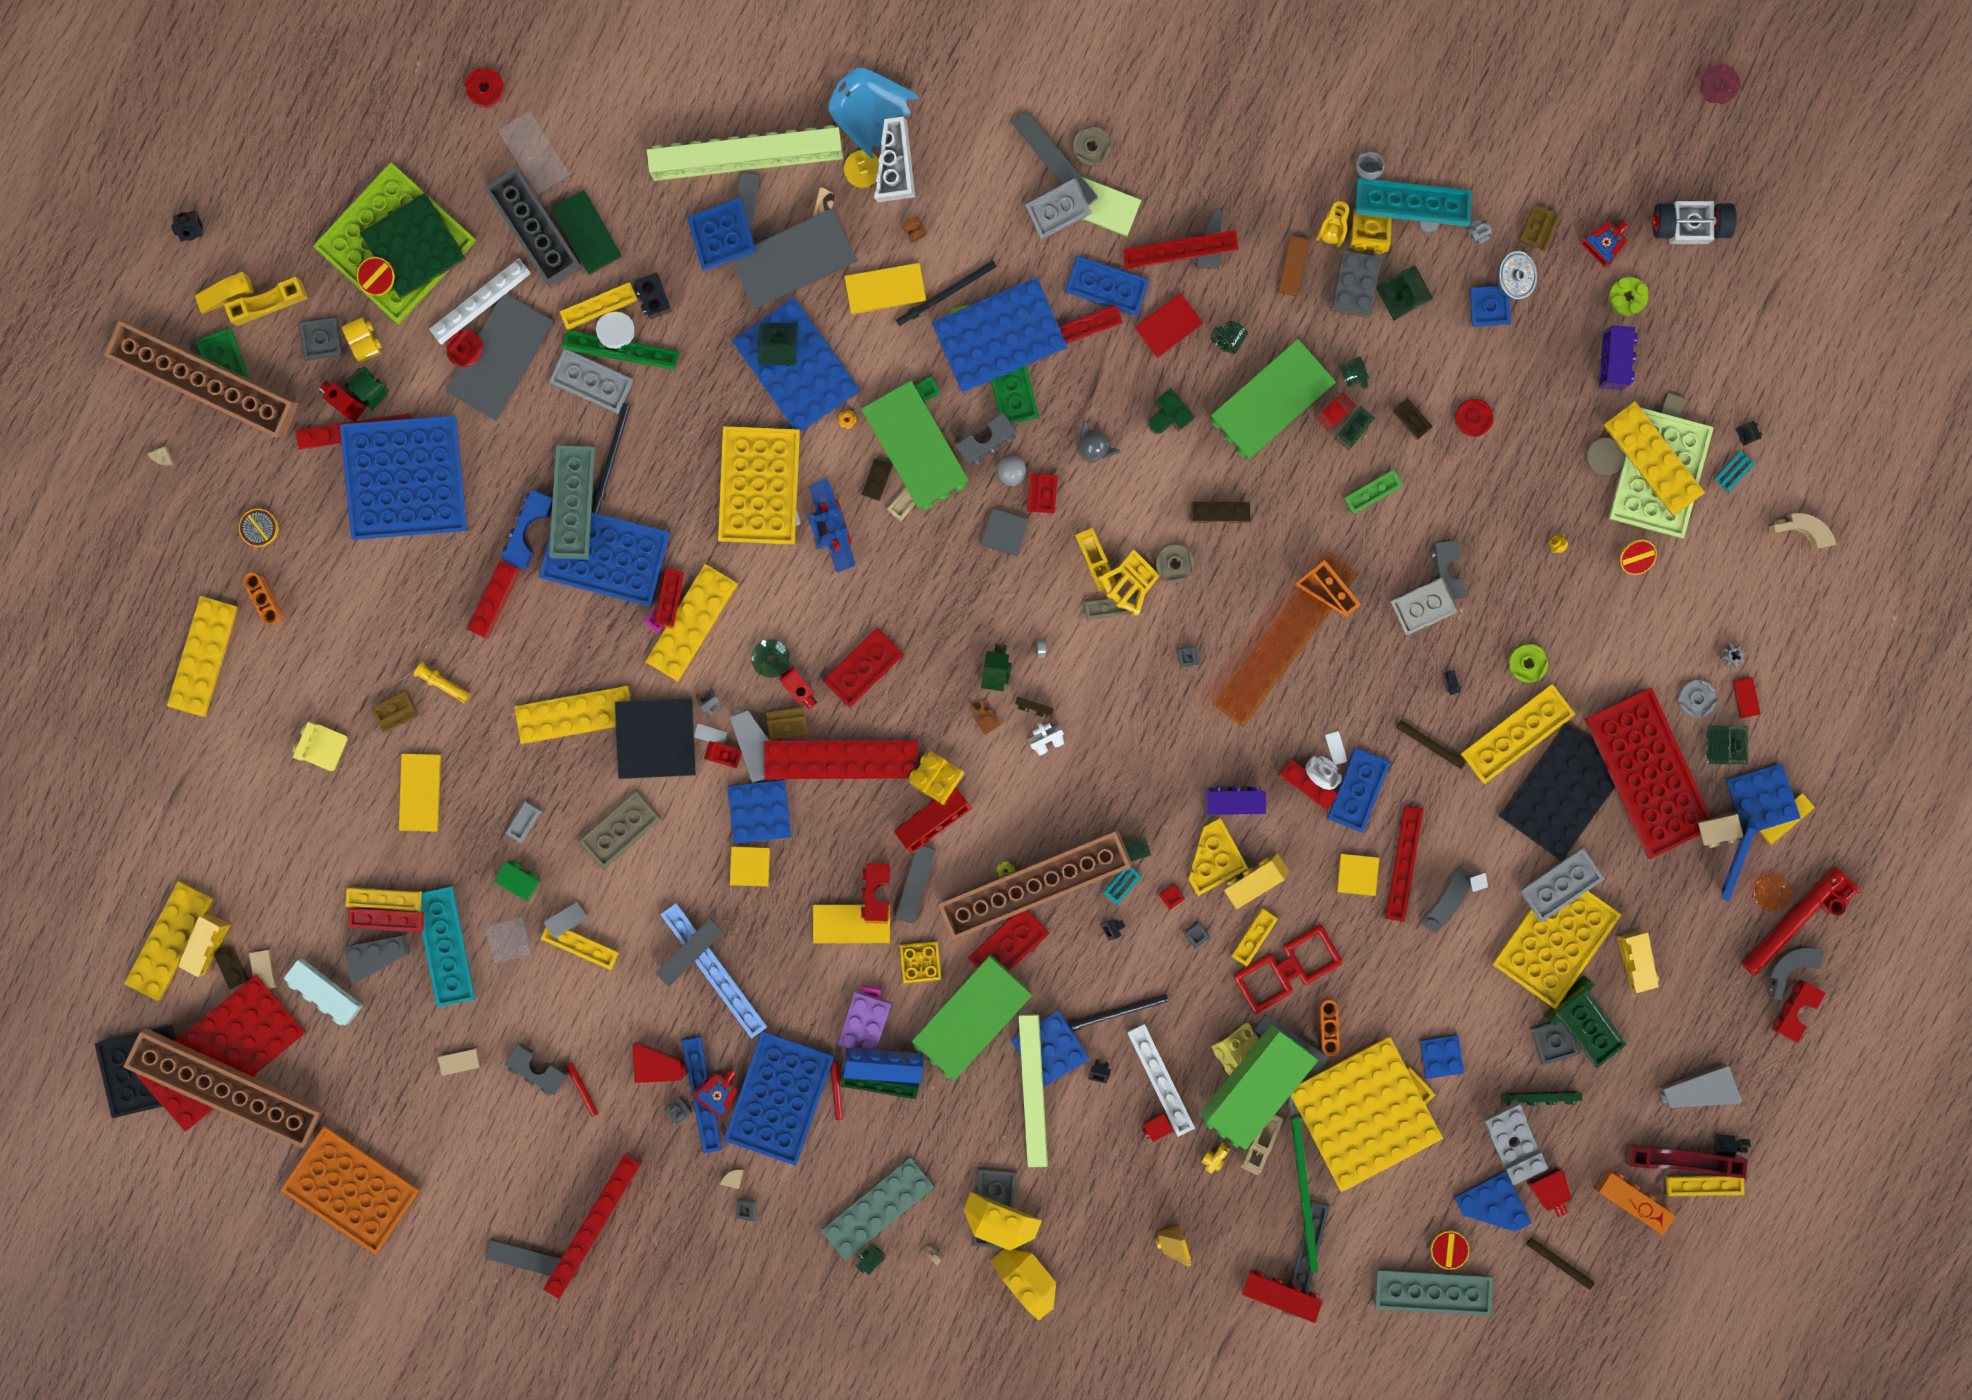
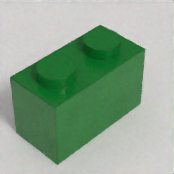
(518, 880)

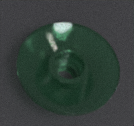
(763, 651)

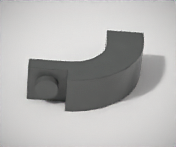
(1449, 900)
(1786, 963)

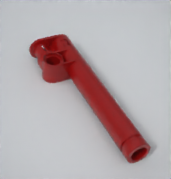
(1829, 889)

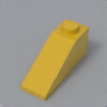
(225, 291)

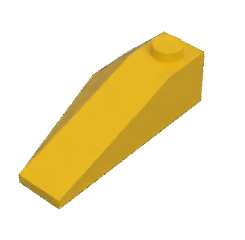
(1174, 1244)

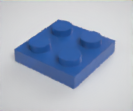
(1489, 307)
(1441, 1056)

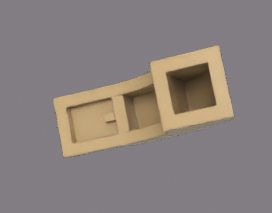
(1813, 528)

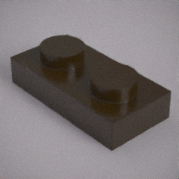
(1412, 419)
(877, 479)
(1025, 705)
(231, 967)

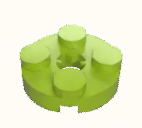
(1618, 300)
(1529, 674)

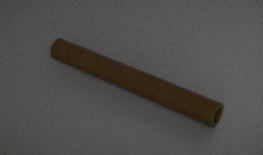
(1430, 744)
(1560, 1263)

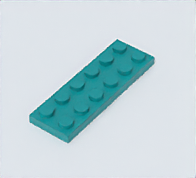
(1413, 202)
(446, 948)

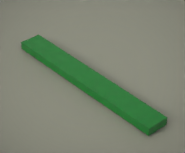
(1304, 1194)

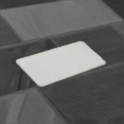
(707, 733)
(1336, 748)
(1479, 882)

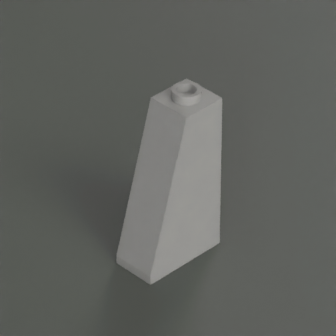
(751, 741)
(1704, 1088)

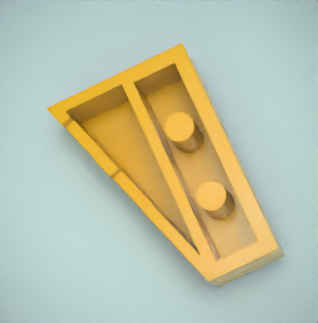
(203, 944)

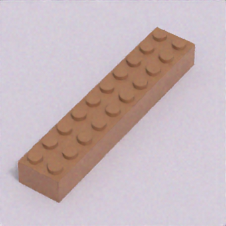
(201, 379)
(1035, 884)
(223, 1088)

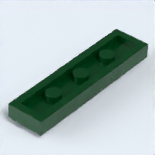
(899, 1089)
(1549, 1097)

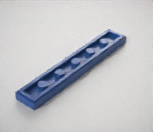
(697, 1073)

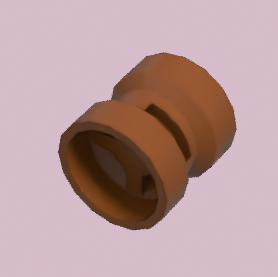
(914, 229)

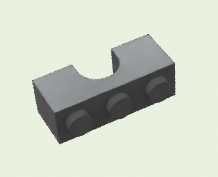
(1002, 432)
(1443, 554)
(521, 1062)

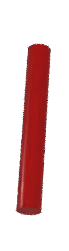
(582, 1090)
(836, 1091)

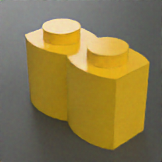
(361, 339)

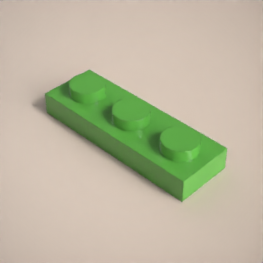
(1373, 492)

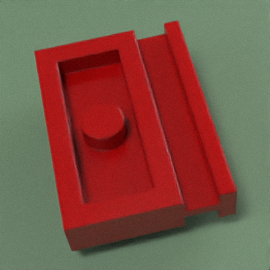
(1042, 493)

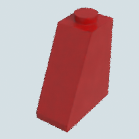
(1335, 411)
(655, 1065)

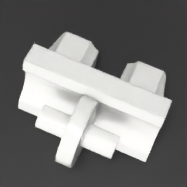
(1044, 735)

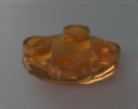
(1773, 893)

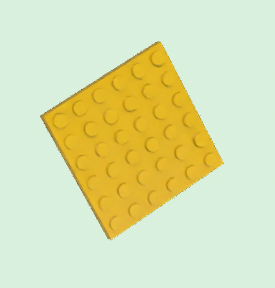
(1365, 1114)

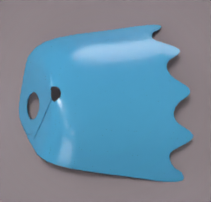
(869, 103)

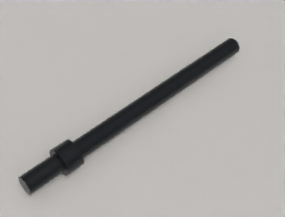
(914, 312)
(600, 494)
(1077, 1024)

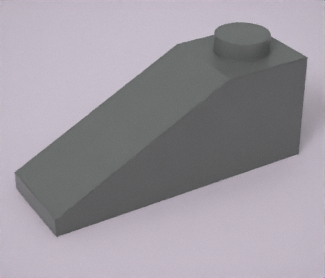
(1211, 261)

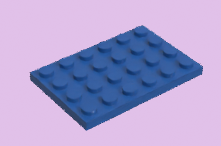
(999, 335)
(806, 389)
(621, 562)
(779, 1098)

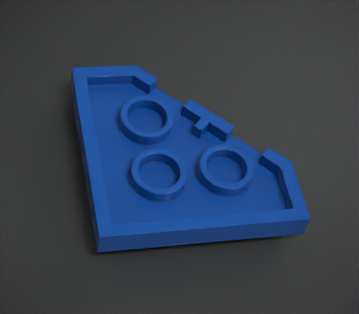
(1494, 1203)

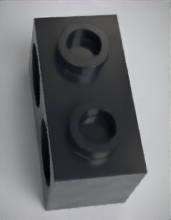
(657, 294)

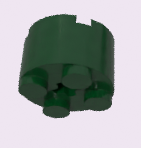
(366, 388)

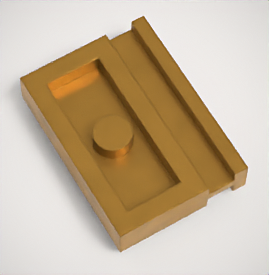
(1539, 228)
(394, 712)
(786, 723)

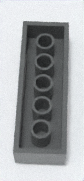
(533, 227)

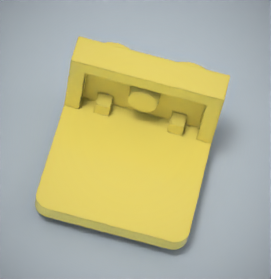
(320, 746)
(1235, 1047)

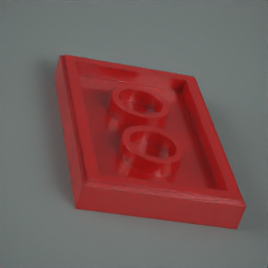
(1168, 325)

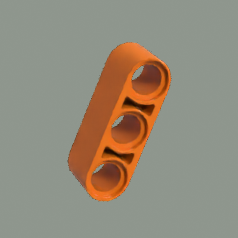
(255, 593)
(1333, 1035)

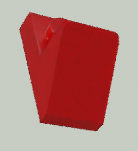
(723, 754)

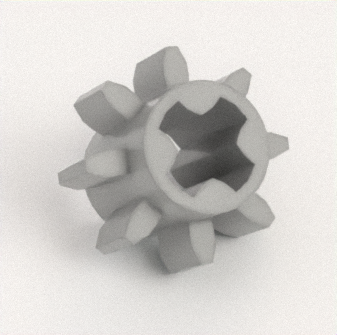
(1479, 231)
(1737, 653)

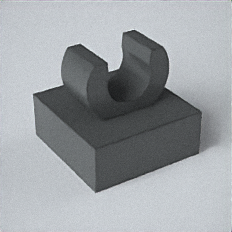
(708, 700)
(678, 1110)

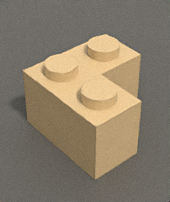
(1721, 828)

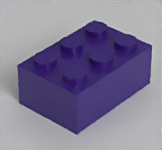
(1617, 357)
(1234, 801)

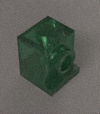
(870, 1259)

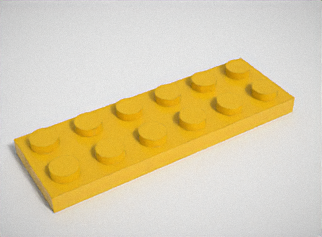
(1653, 458)
(692, 622)
(202, 656)
(569, 715)
(1517, 734)
(167, 941)

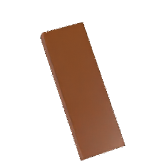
(1293, 266)

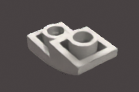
(565, 920)

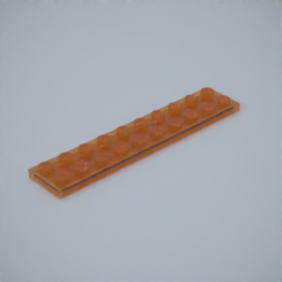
(1277, 650)

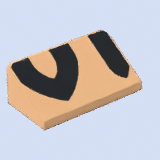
(824, 201)

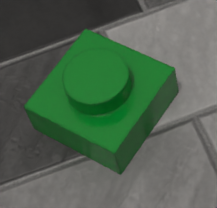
(927, 389)

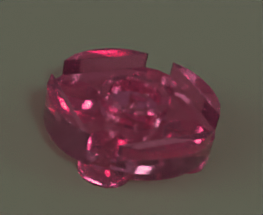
(1724, 74)

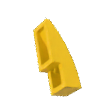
(1094, 556)

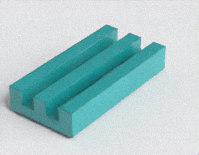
(1745, 459)
(1110, 886)

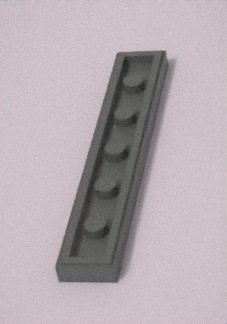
(1050, 154)
(1301, 1274)

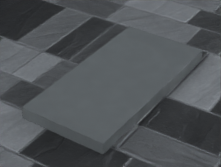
(795, 258)
(509, 346)

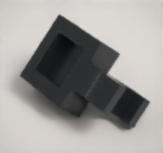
(1728, 1146)

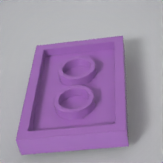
(864, 1022)

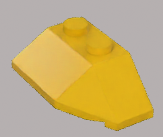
(999, 1222)
(1026, 1280)

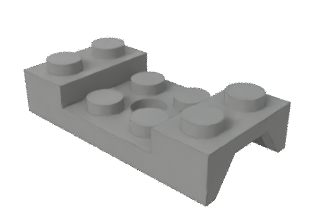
(1519, 1159)

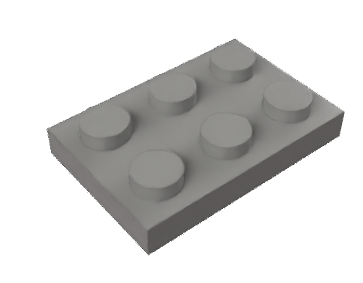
(1058, 209)

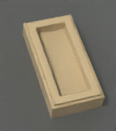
(901, 505)
(262, 966)
(459, 1062)

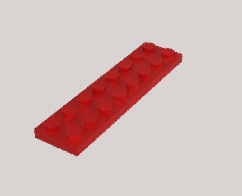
(840, 759)

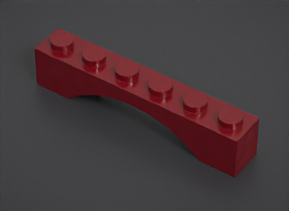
(1688, 1160)

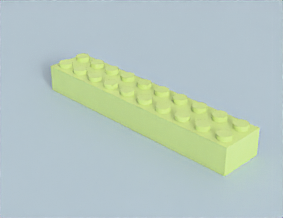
(745, 153)

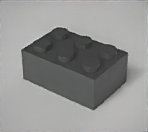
(1355, 284)

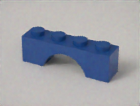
(517, 551)

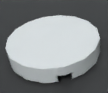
(615, 329)
(1323, 772)

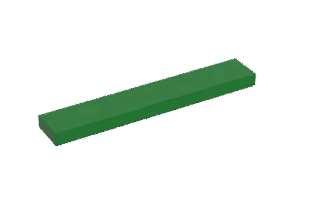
(631, 352)

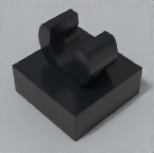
(1749, 433)
(1112, 928)
(1099, 1074)

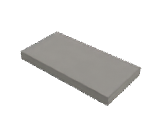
(591, 381)
(1561, 884)

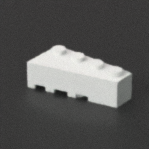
(895, 163)

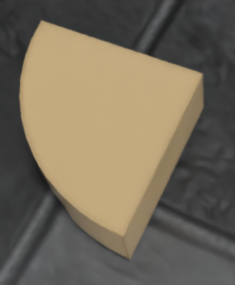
(161, 456)
(733, 1178)
(932, 1254)

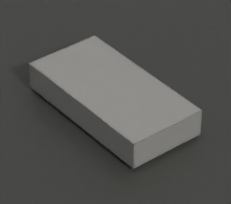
(523, 822)

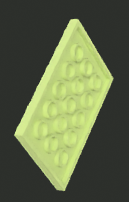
(1635, 500)

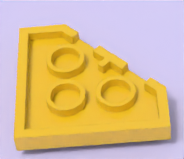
(1215, 858)

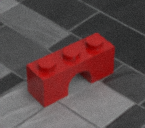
(1298, 777)
(874, 910)
(1803, 995)

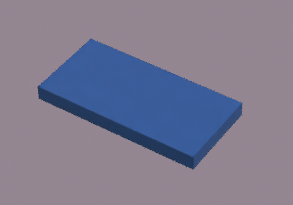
(1106, 285)
(1358, 790)
(1738, 861)

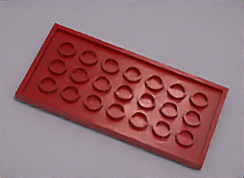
(1649, 772)
(240, 1032)

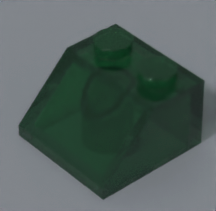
(1404, 292)
(777, 344)
(1727, 745)

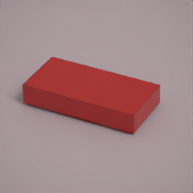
(1746, 697)

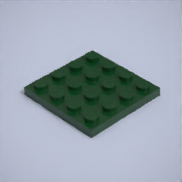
(414, 245)

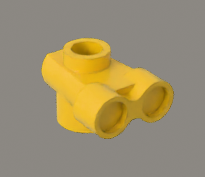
(1214, 1160)

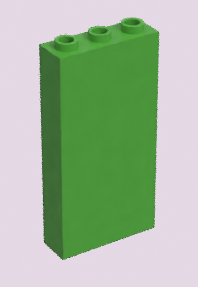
(1272, 400)
(915, 446)
(971, 1018)
(1258, 1087)

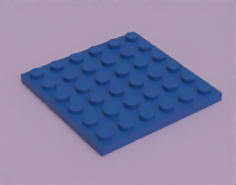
(403, 477)

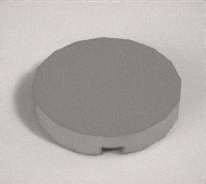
(1697, 698)

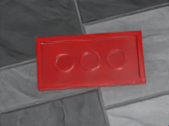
(863, 667)
(1011, 941)

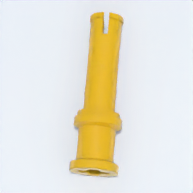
(434, 678)

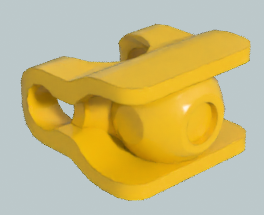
(1334, 227)

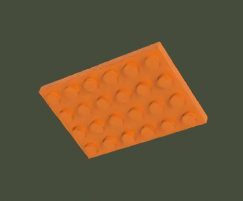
(350, 1190)

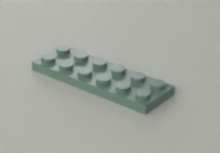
(572, 502)
(877, 1208)
(1433, 1292)

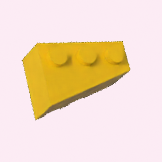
(1256, 880)
(1638, 960)

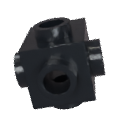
(187, 225)

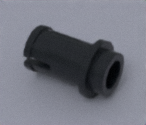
(1452, 682)

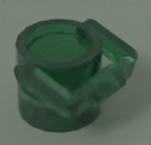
(1230, 337)
(1355, 372)

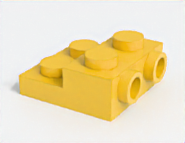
(1370, 233)
(935, 777)

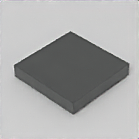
(321, 338)
(1004, 532)
(1553, 1042)

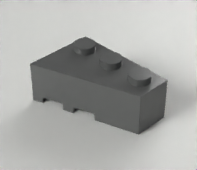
(372, 956)

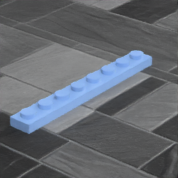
(716, 974)

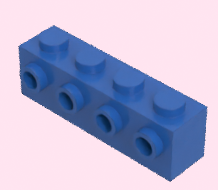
(883, 1065)

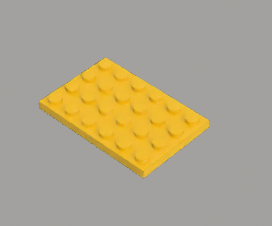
(759, 485)
(1555, 952)

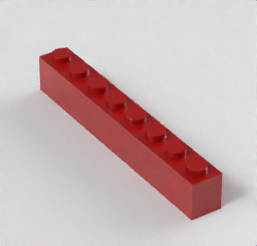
(592, 1225)

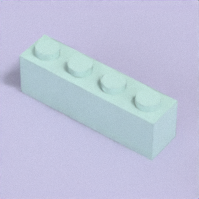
(323, 992)

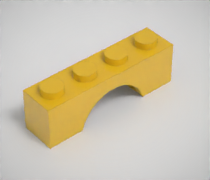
(251, 308)

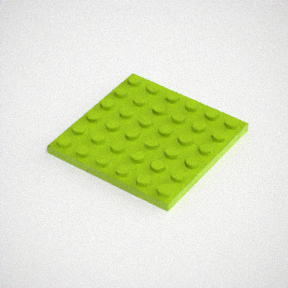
(347, 249)

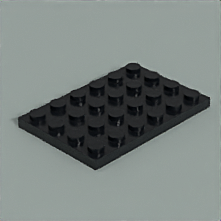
(1560, 793)

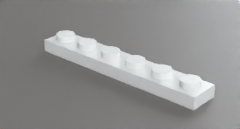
(480, 301)
(1161, 1080)

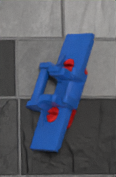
(830, 512)

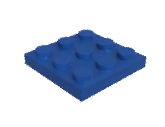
(722, 234)
(1763, 798)
(759, 811)
(1059, 1048)

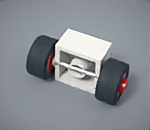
(1694, 221)

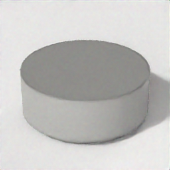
(1428, 227)
(1040, 648)

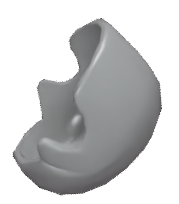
(1370, 165)
(1011, 470)

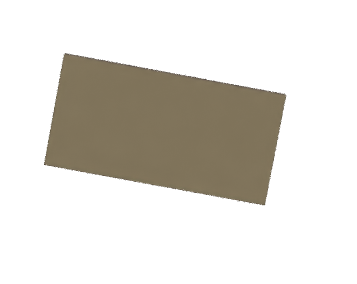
(620, 830)

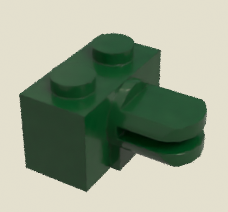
(1171, 412)
(996, 670)

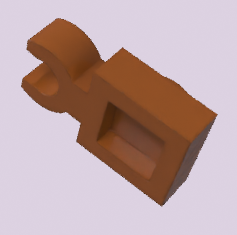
(986, 720)

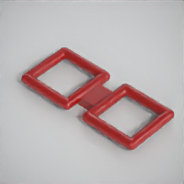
(1287, 969)

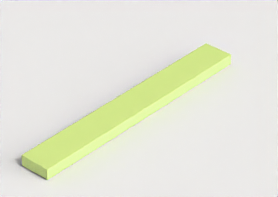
(1033, 1090)

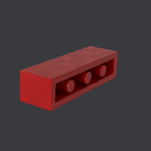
(494, 599)
(931, 821)
(1282, 1296)

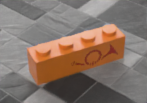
(1635, 1202)

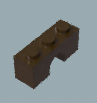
(1220, 512)

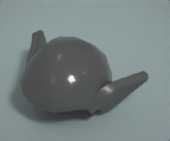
(1094, 445)

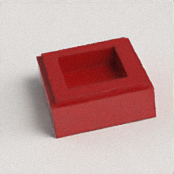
(1171, 896)

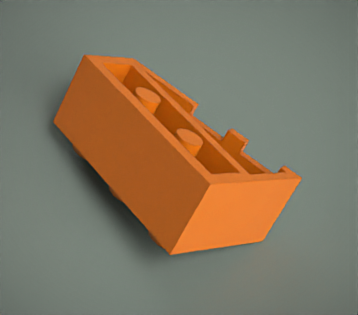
(1328, 587)

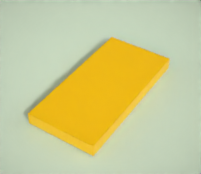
(885, 288)
(419, 792)
(844, 925)

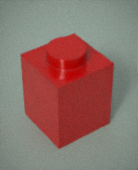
(1157, 1127)

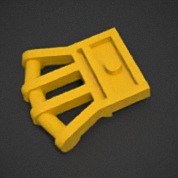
(1138, 573)

